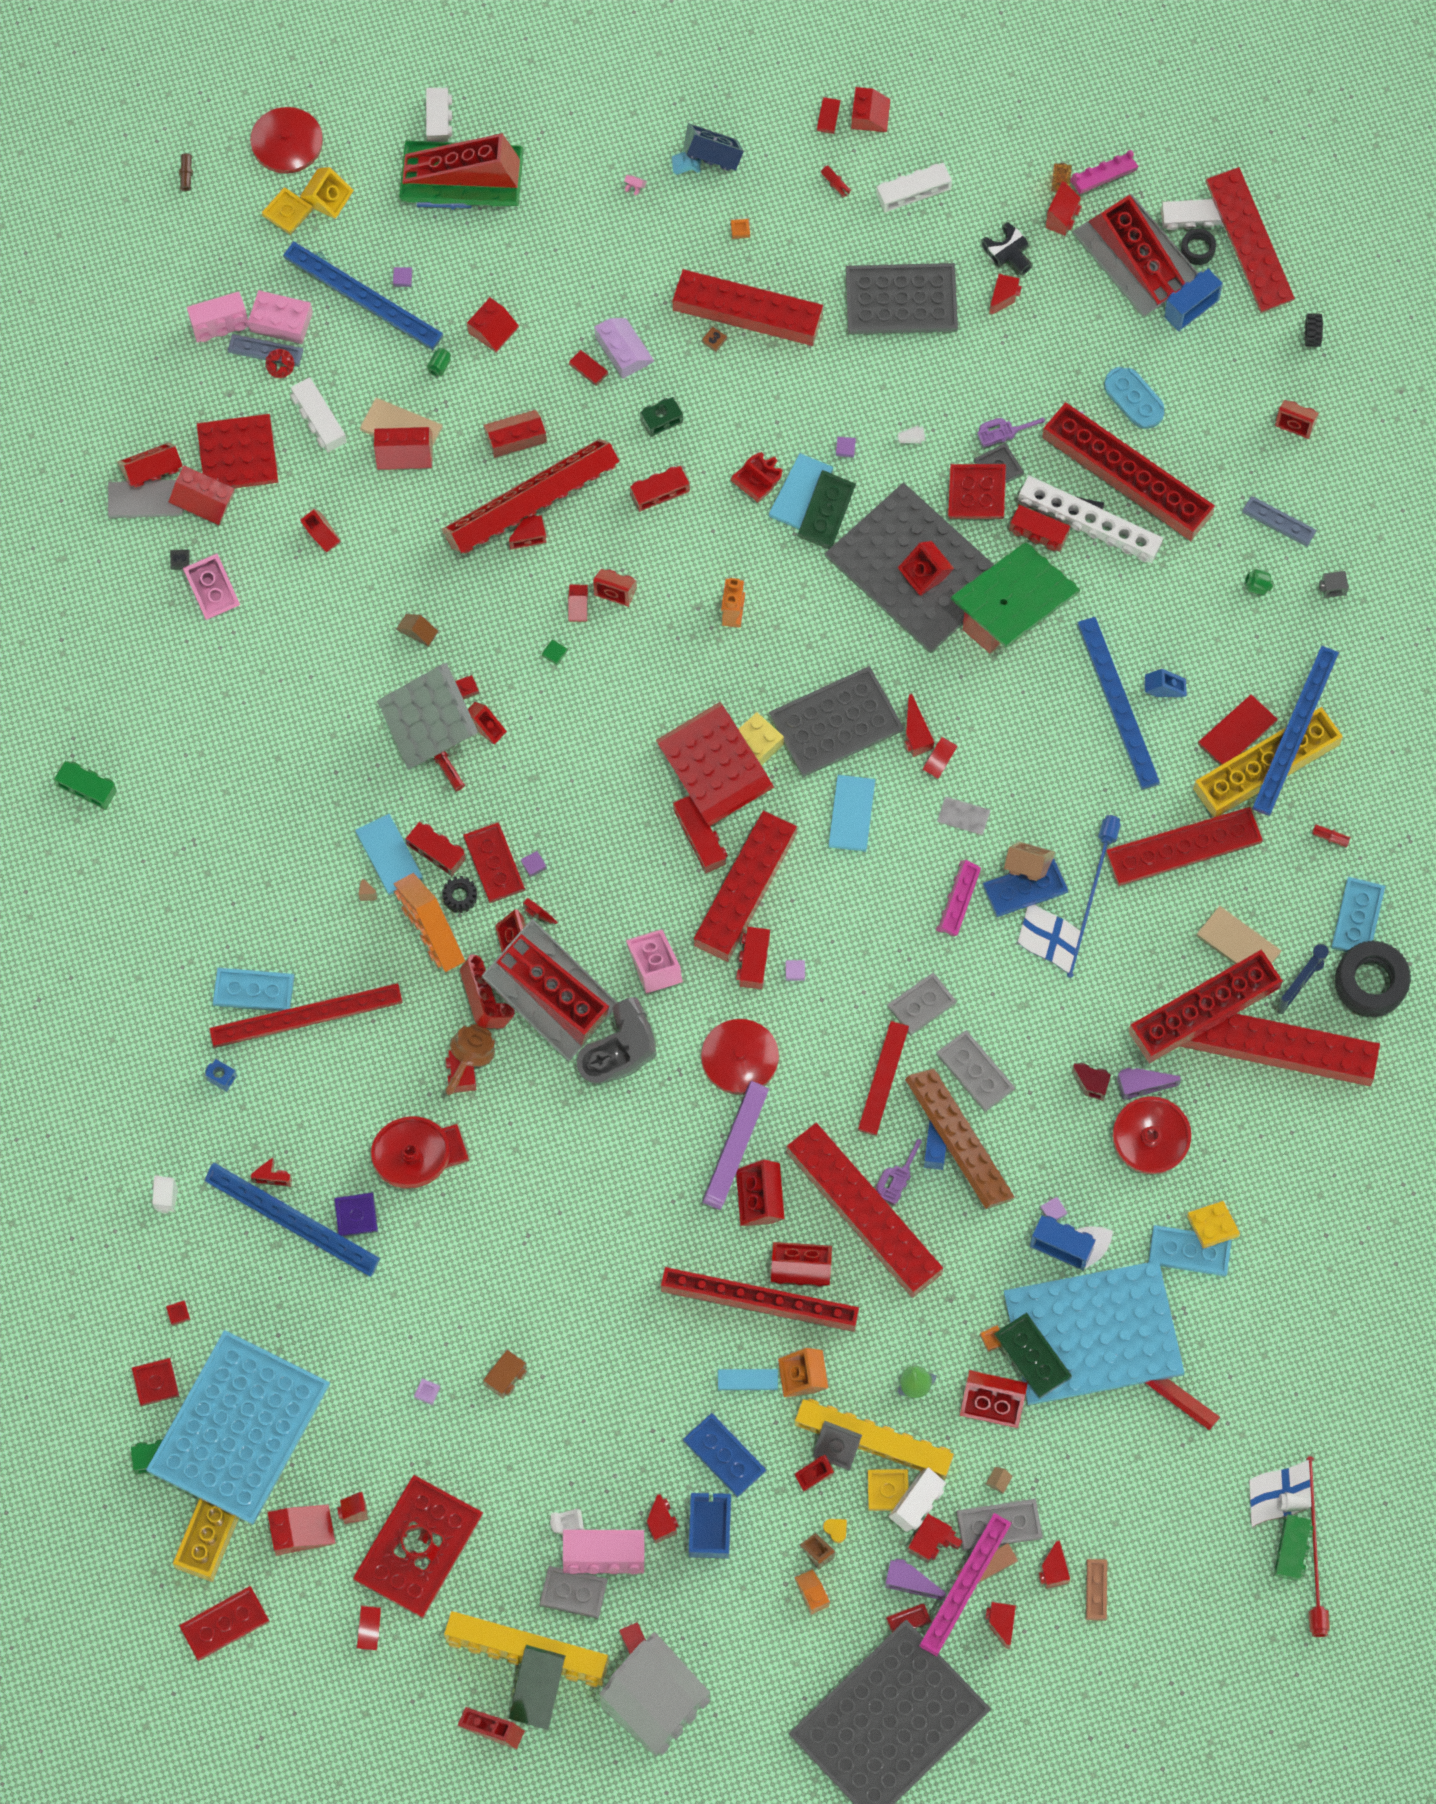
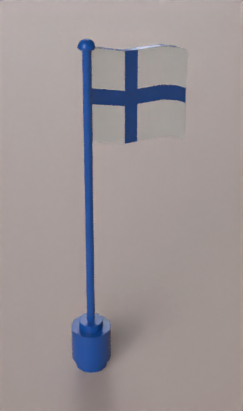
(1053, 936)

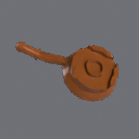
(471, 1047)

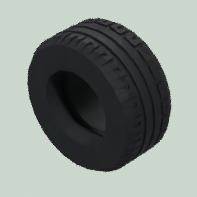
(1384, 956)

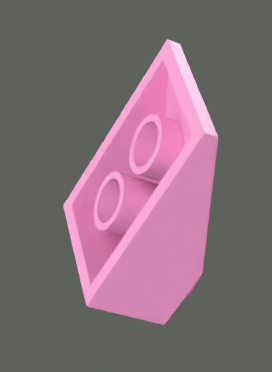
(211, 586)
(654, 961)

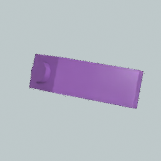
(1142, 1082)
(907, 1579)

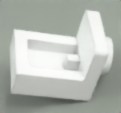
(566, 1521)

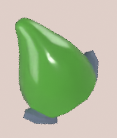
(915, 1382)

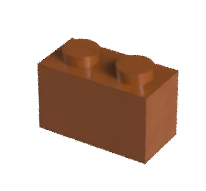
(505, 1374)

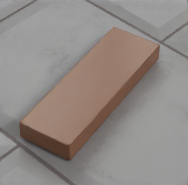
(1002, 1559)
(1096, 1590)

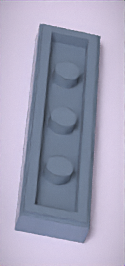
(260, 348)
(1279, 521)

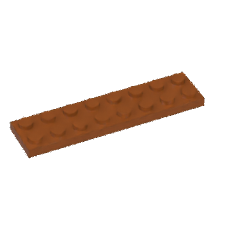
(960, 1138)

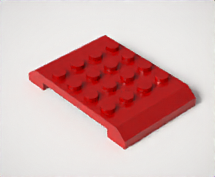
(715, 763)

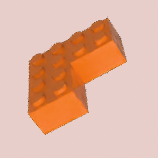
(429, 919)

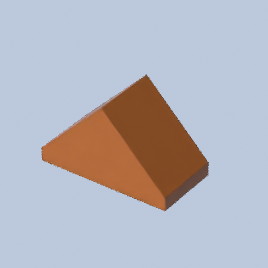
(417, 628)
(818, 1551)

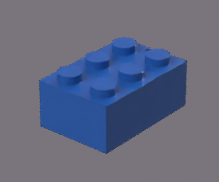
(1193, 299)
(1062, 1242)
(709, 1526)

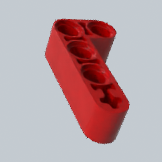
(481, 998)

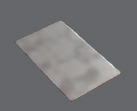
(963, 815)

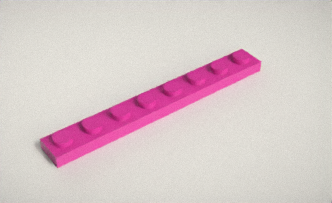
(965, 1584)

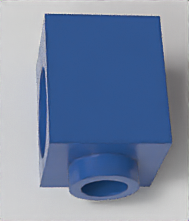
(223, 1082)

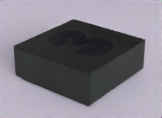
(179, 559)

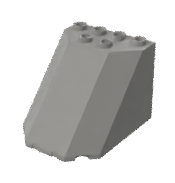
(654, 1695)

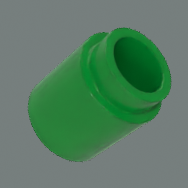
(439, 362)

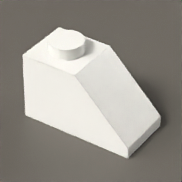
(164, 1194)

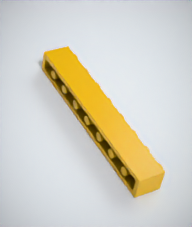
(878, 1440)

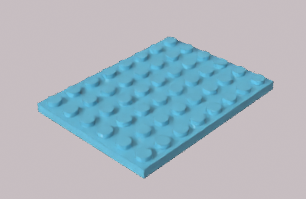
(1102, 1316)
(238, 1427)

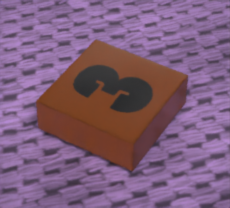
(714, 339)

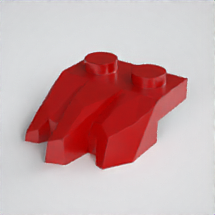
(757, 476)

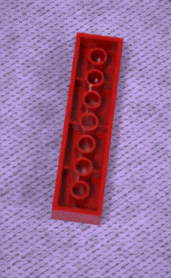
(747, 307)
(745, 886)
(1205, 1006)

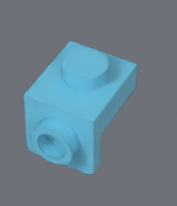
(682, 163)

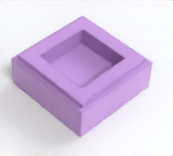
(795, 970)
(1054, 1209)
(427, 1391)

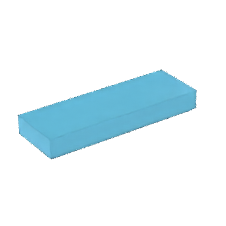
(747, 1379)

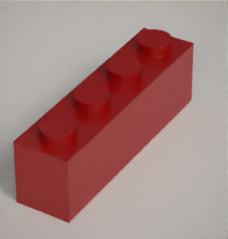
(700, 835)

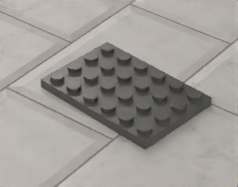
(901, 298)
(836, 721)

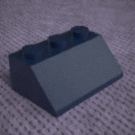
(712, 147)

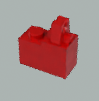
(930, 1536)

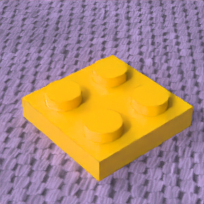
(287, 211)
(1213, 1224)
(886, 1488)

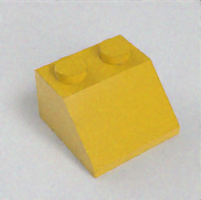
(327, 192)

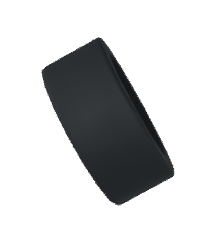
(1198, 259)

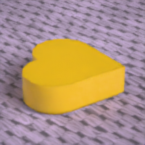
(836, 1529)

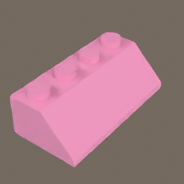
(603, 1551)

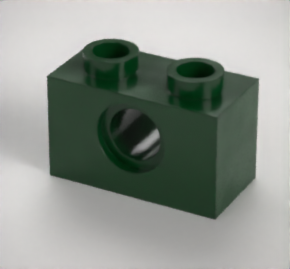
(655, 424)

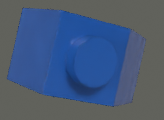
(1165, 684)

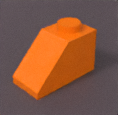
(812, 1591)

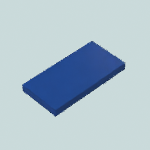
(1018, 892)
(724, 1455)

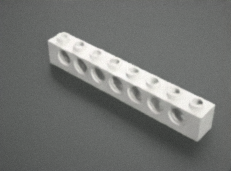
(1088, 511)

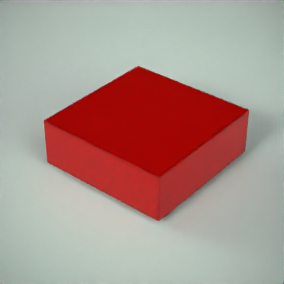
(178, 1313)

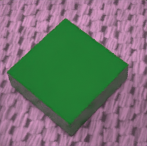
(554, 652)

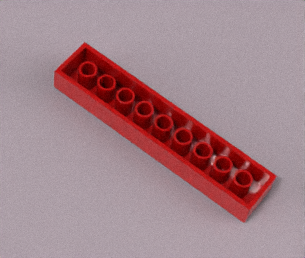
(1128, 471)
(530, 495)
(1291, 1048)
(864, 1210)

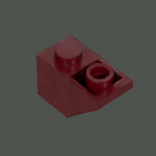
(1091, 1081)

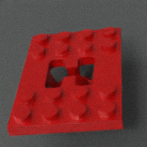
(433, 1513)

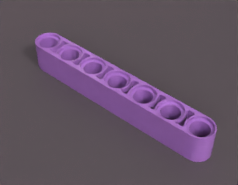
(735, 1145)

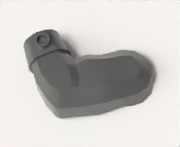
(622, 1051)

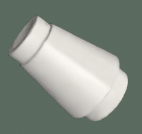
(912, 435)
(1293, 1502)

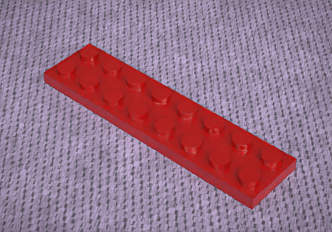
(1249, 239)
(1184, 846)

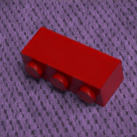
(659, 488)
(1039, 528)
(436, 848)
(753, 957)

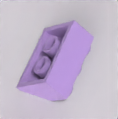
(622, 346)

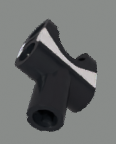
(1008, 250)

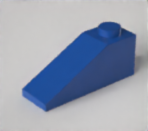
(934, 1149)

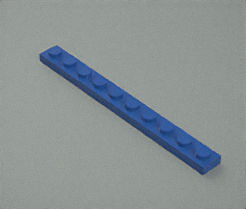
(363, 295)
(1118, 703)
(1295, 731)
(292, 1219)

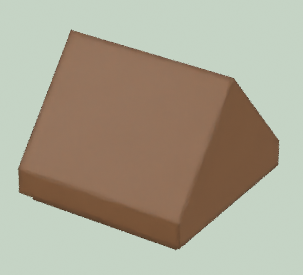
(366, 891)
(999, 1479)

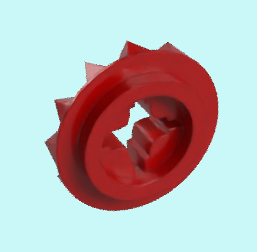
(287, 359)

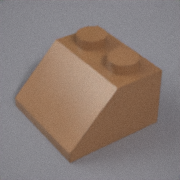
(1028, 860)

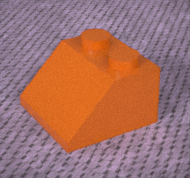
(803, 1372)

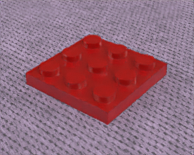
(977, 491)

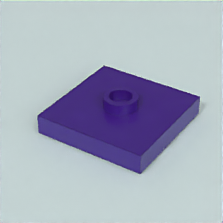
(356, 1214)

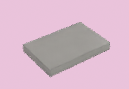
(922, 1003)
(573, 1593)

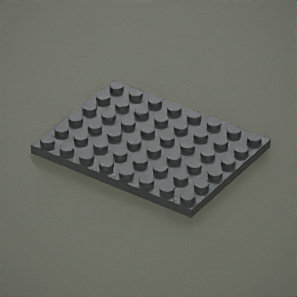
(884, 540)
(890, 1720)

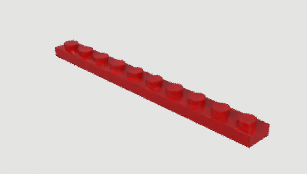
(305, 1015)

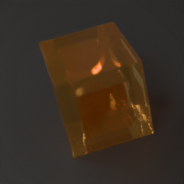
(1061, 173)

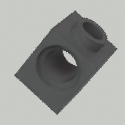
(1334, 584)

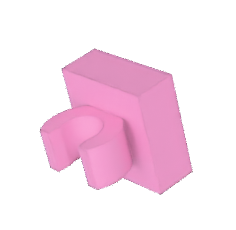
(636, 182)

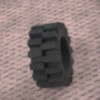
(1313, 330)
(455, 884)

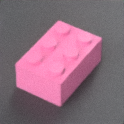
(218, 317)
(280, 317)

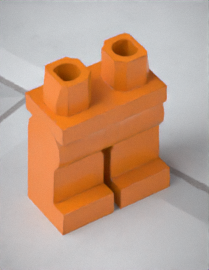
(733, 602)

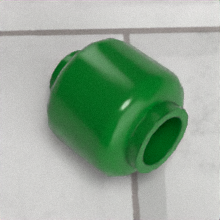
(1258, 582)

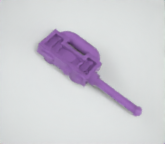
(1003, 433)
(899, 1176)

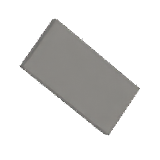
(141, 501)
(975, 1071)
(1022, 1514)

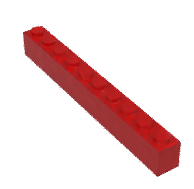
(759, 1299)

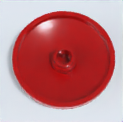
(286, 140)
(739, 1054)
(1151, 1135)
(410, 1152)

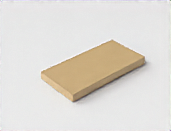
(391, 416)
(1234, 938)

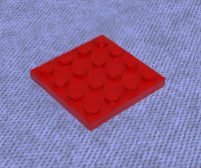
(238, 451)

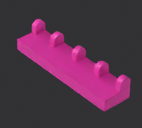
(1104, 172)
(959, 898)

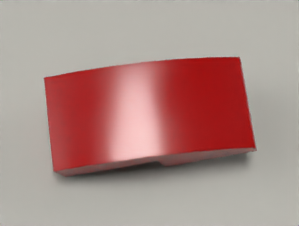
(940, 757)
(368, 1627)

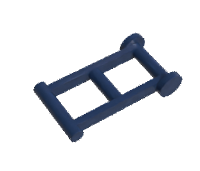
(1315, 963)

